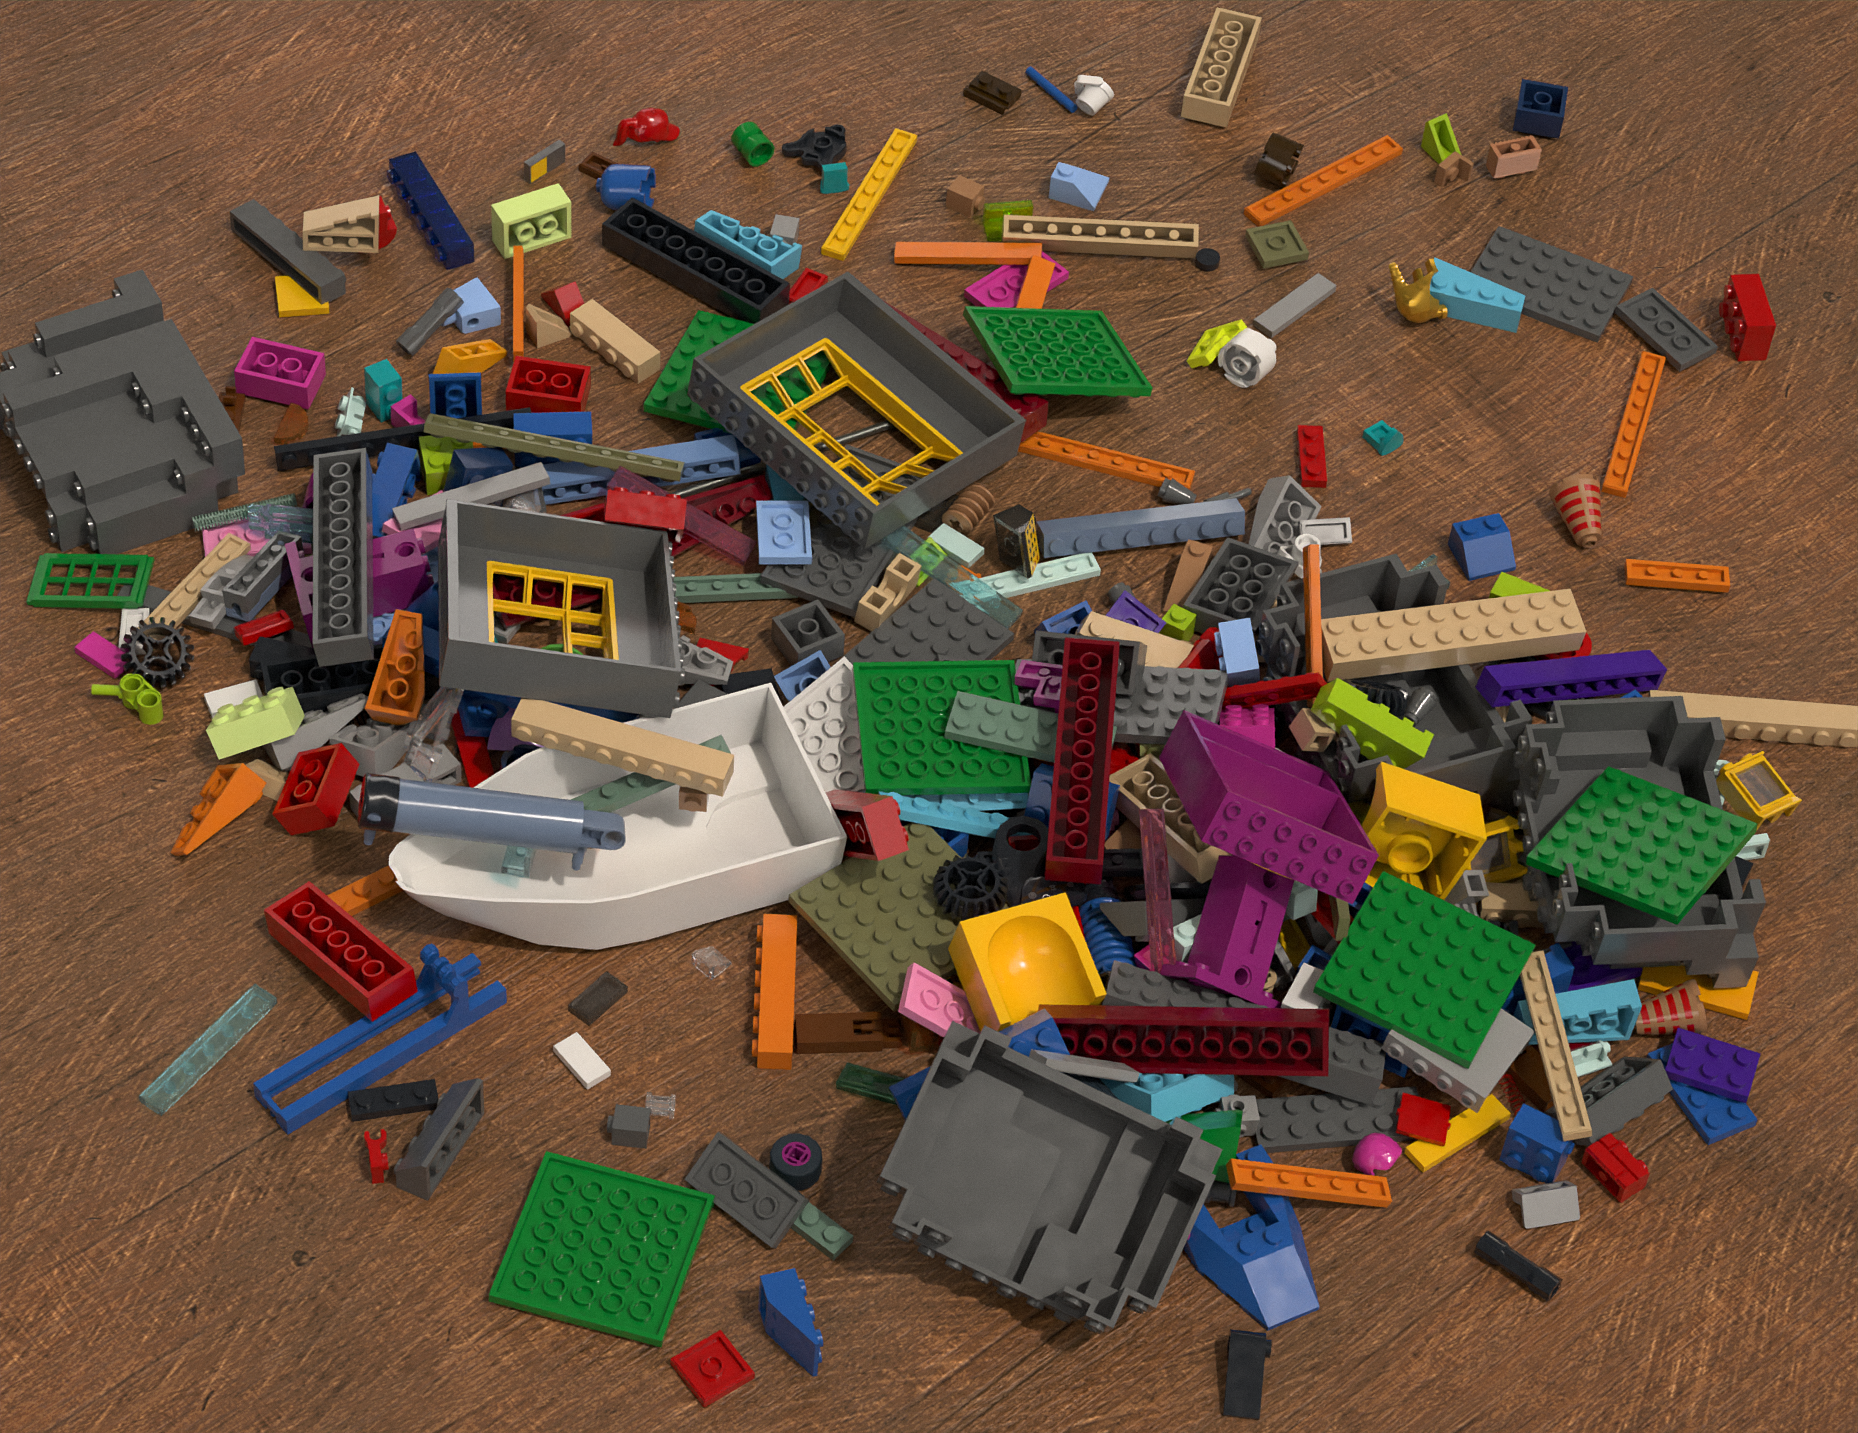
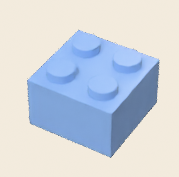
(1238, 650)

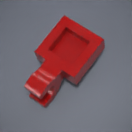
(377, 1160)

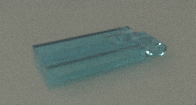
(282, 518)

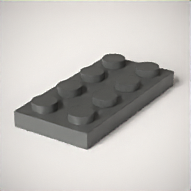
(1666, 329)
(747, 1190)

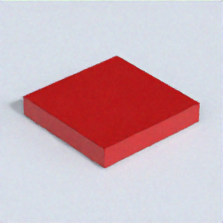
(712, 1368)

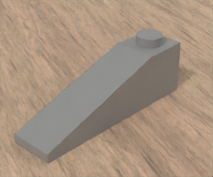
(1278, 513)
(704, 664)
(314, 730)
(374, 745)

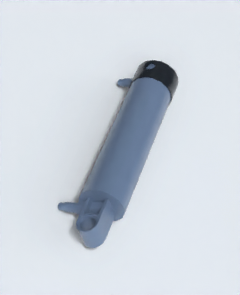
(485, 816)

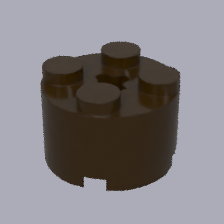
(1278, 160)

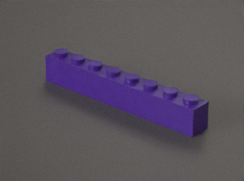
(1570, 678)

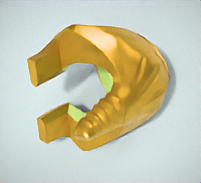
(1415, 299)

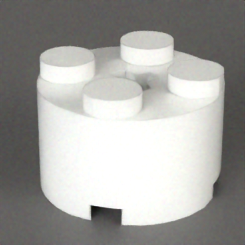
(1247, 358)

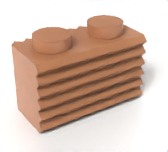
(1513, 157)

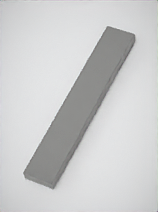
(480, 492)

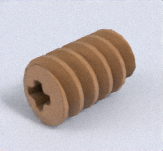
(969, 508)

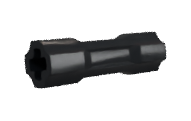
(1535, 1277)

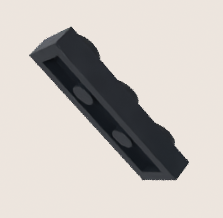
(393, 1100)

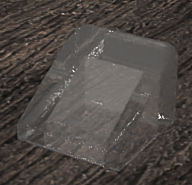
(710, 961)

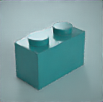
(382, 388)

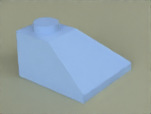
(1077, 186)

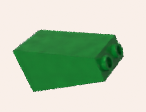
(1220, 1130)

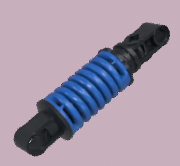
(1100, 934)

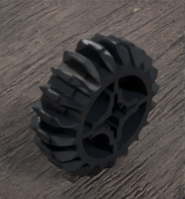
(165, 661)
(1383, 693)
(970, 879)

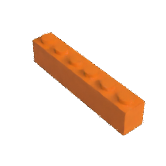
(776, 992)

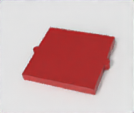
(1423, 1119)

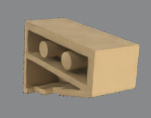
(343, 227)

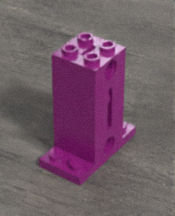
(397, 574)
(1237, 932)

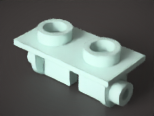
(350, 407)
(1591, 1058)

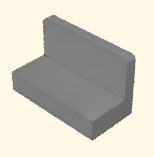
(1547, 1203)

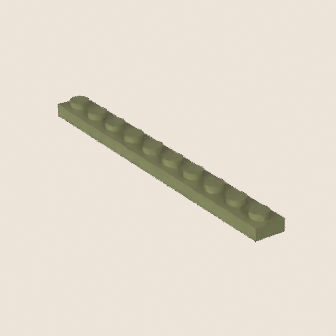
(544, 446)

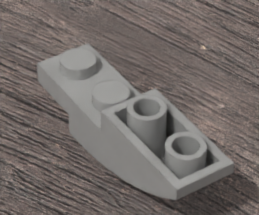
(212, 606)

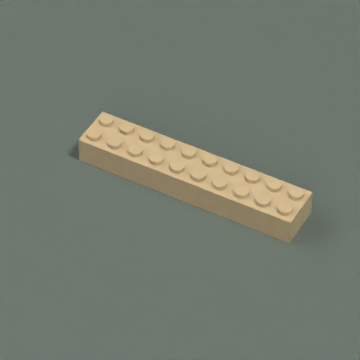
(1450, 634)

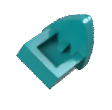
(834, 178)
(1383, 437)

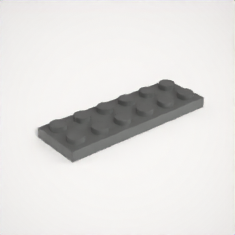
(1326, 1120)

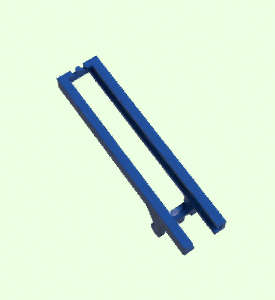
(433, 982)

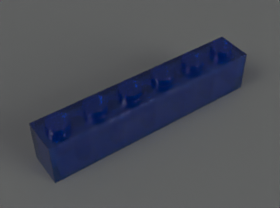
(430, 211)

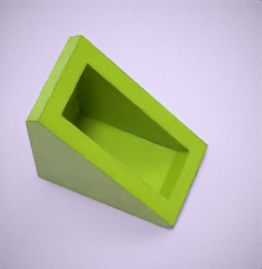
(1439, 138)

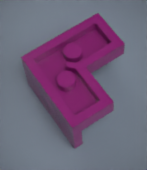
(1044, 679)

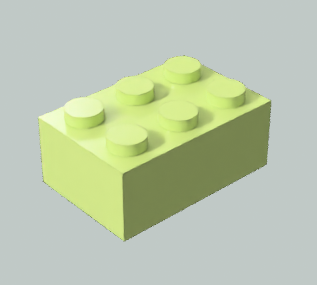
(531, 220)
(255, 722)

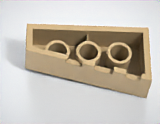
(1160, 648)

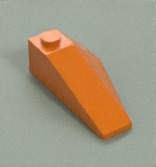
(400, 675)
(225, 796)

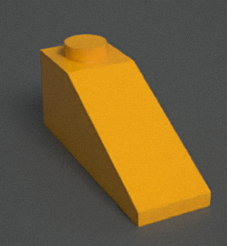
(469, 357)

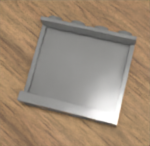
(1473, 1085)

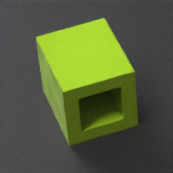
(1179, 623)

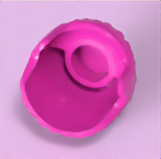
(1375, 1152)

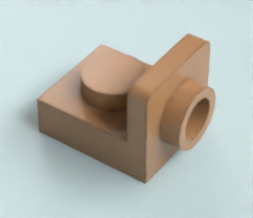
(1453, 166)

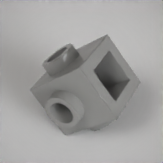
(1250, 1113)

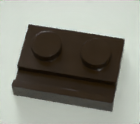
(992, 92)

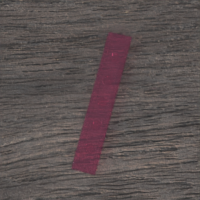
(697, 523)
(1157, 888)

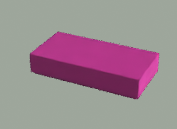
(101, 654)

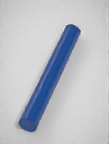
(1051, 89)

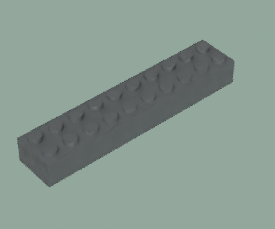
(342, 557)
(1354, 1061)

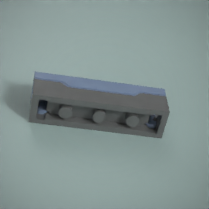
(260, 578)

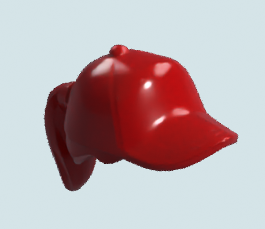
(646, 126)

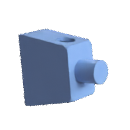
(478, 309)

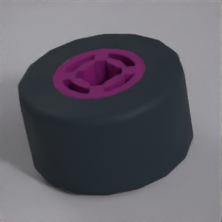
(797, 1160)

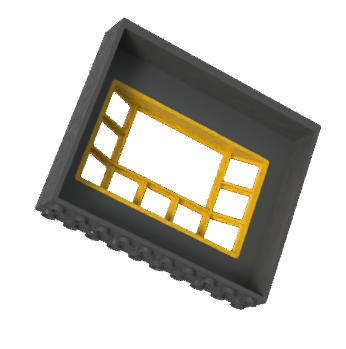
(887, 367)
(636, 619)

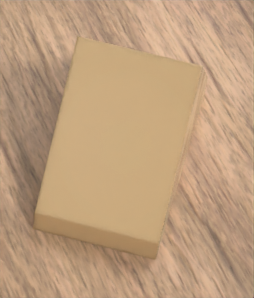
(544, 327)

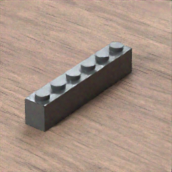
(285, 251)

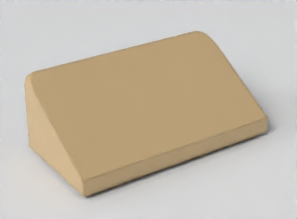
(271, 775)

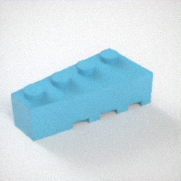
(750, 244)
(1476, 298)
(1594, 1012)

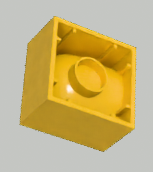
(1422, 829)
(1024, 960)

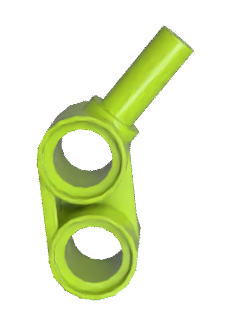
(135, 694)

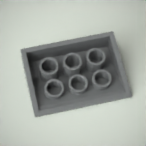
(1238, 585)

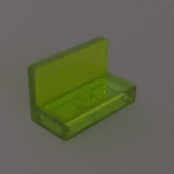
(994, 214)

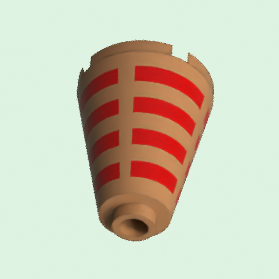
(1579, 507)
(1673, 1010)

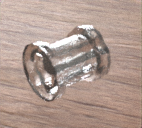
(661, 1105)

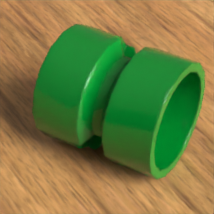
(752, 144)

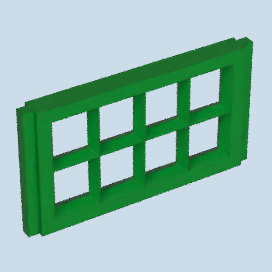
(139, 582)

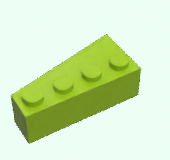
(1371, 724)

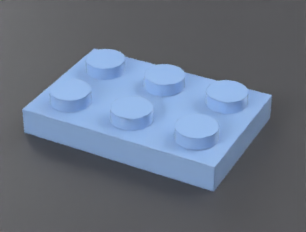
(783, 532)

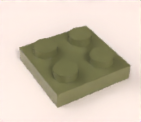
(1277, 244)

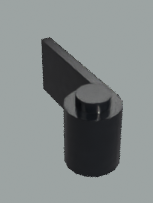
(1245, 1373)

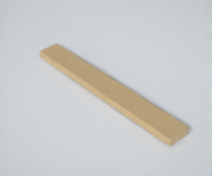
(1554, 1049)

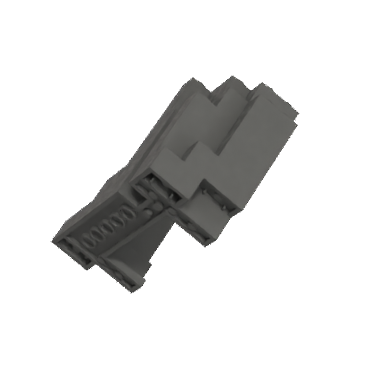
(118, 423)
(1470, 739)
(1664, 747)
(1044, 1182)

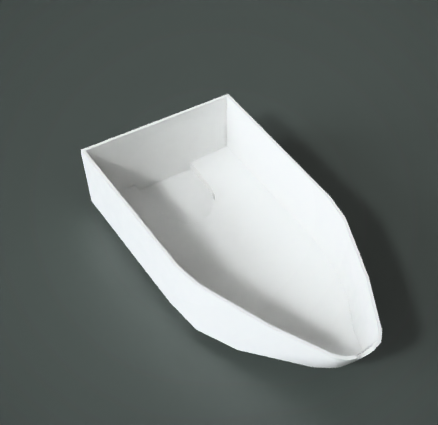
(676, 864)

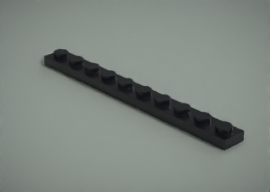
(302, 453)

